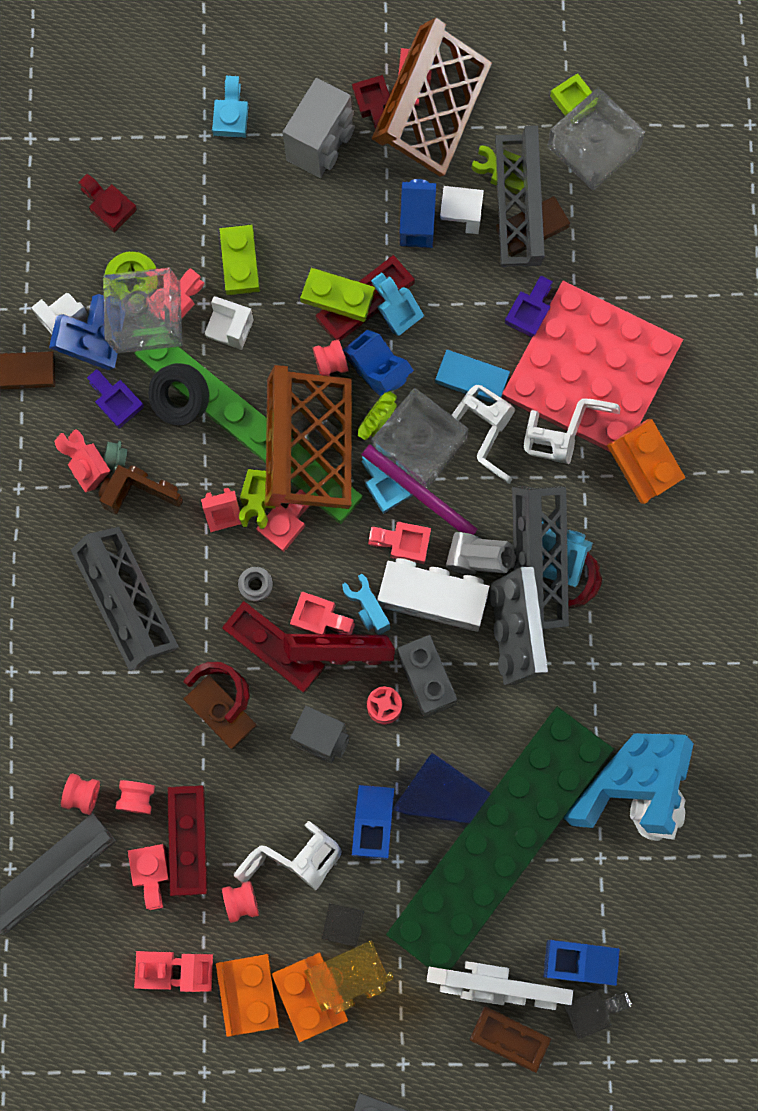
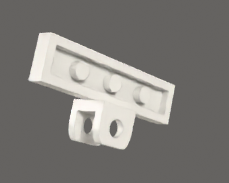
(492, 986)

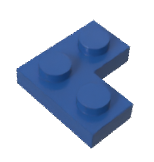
(84, 339)

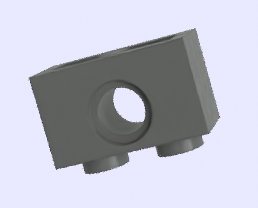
(426, 676)
(320, 735)

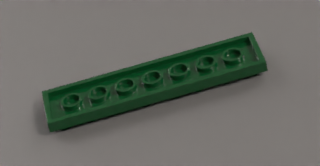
(500, 841)

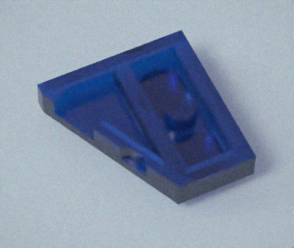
(442, 793)

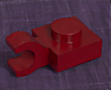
(371, 97)
(109, 205)

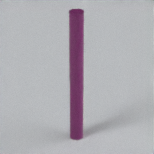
(418, 490)

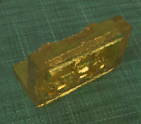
(347, 977)

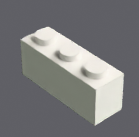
(433, 594)

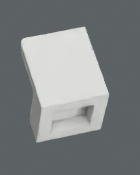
(462, 206)
(64, 305)
(229, 323)

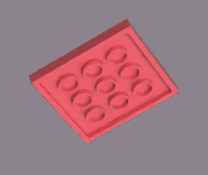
(595, 354)

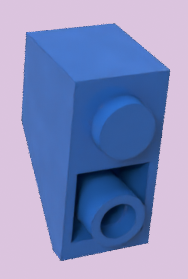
(417, 213)
(373, 822)
(581, 962)

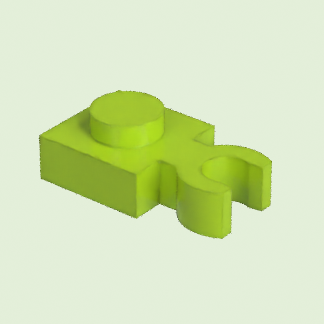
(512, 183)
(254, 498)

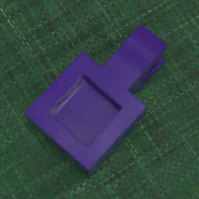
(530, 310)
(115, 401)

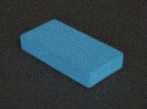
(463, 373)

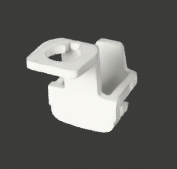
(497, 415)
(561, 442)
(304, 865)

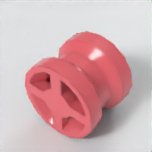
(330, 358)
(386, 699)
(80, 794)
(135, 797)
(240, 901)

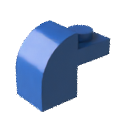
(377, 363)

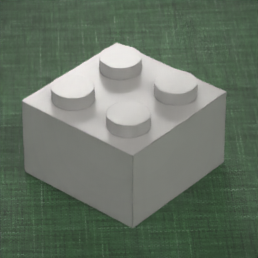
(319, 128)

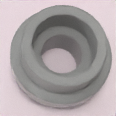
(251, 574)

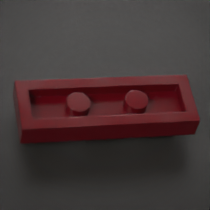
(341, 326)
(267, 644)
(338, 648)
(187, 840)

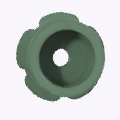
(115, 455)

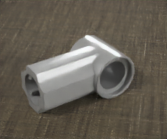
(473, 554)

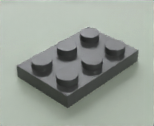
(518, 626)

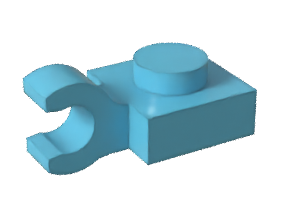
(230, 114)
(399, 307)
(383, 488)
(372, 613)

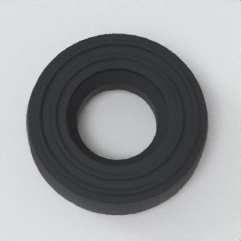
(196, 387)

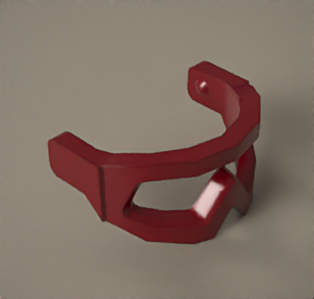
(593, 584)
(242, 686)

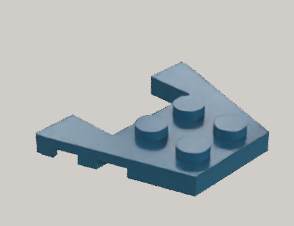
(642, 769)

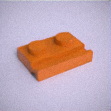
(646, 461)
(247, 995)
(301, 1001)

